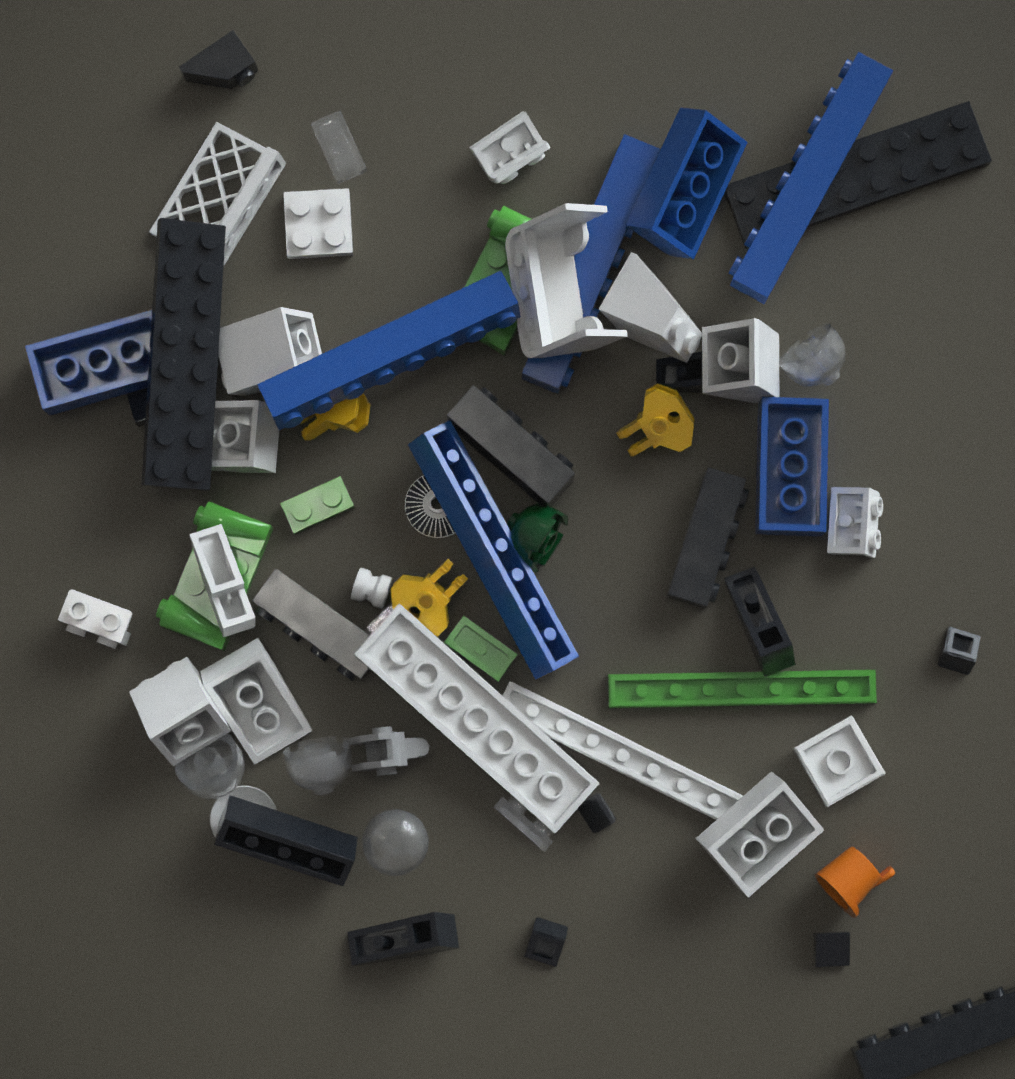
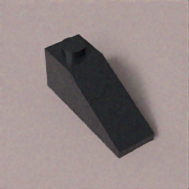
(760, 622)
(403, 938)

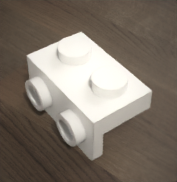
(509, 149)
(97, 617)

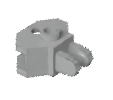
(388, 750)

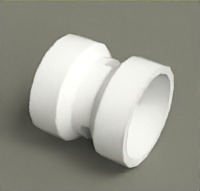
(371, 588)

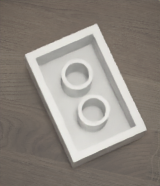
(760, 834)

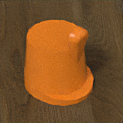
(851, 879)

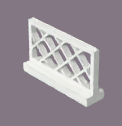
(244, 203)

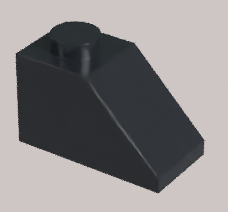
(221, 64)
(679, 374)

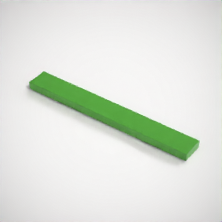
(741, 689)

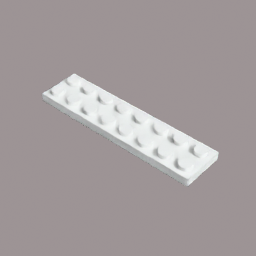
(476, 718)

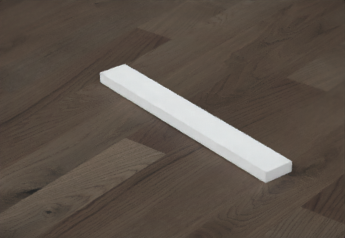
(622, 754)

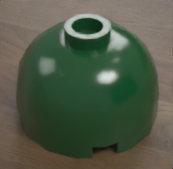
(536, 533)

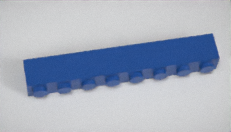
(811, 177)
(606, 233)
(390, 351)
(491, 549)

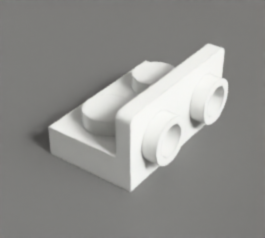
(854, 521)

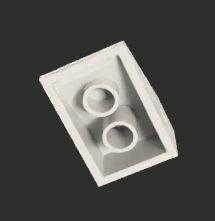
(244, 437)
(255, 701)

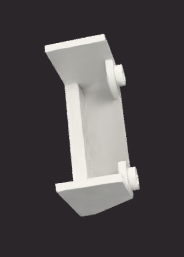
(547, 283)

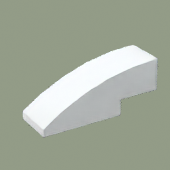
(222, 580)

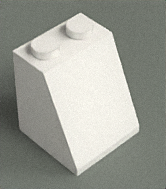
(649, 312)
(265, 347)
(740, 360)
(178, 711)

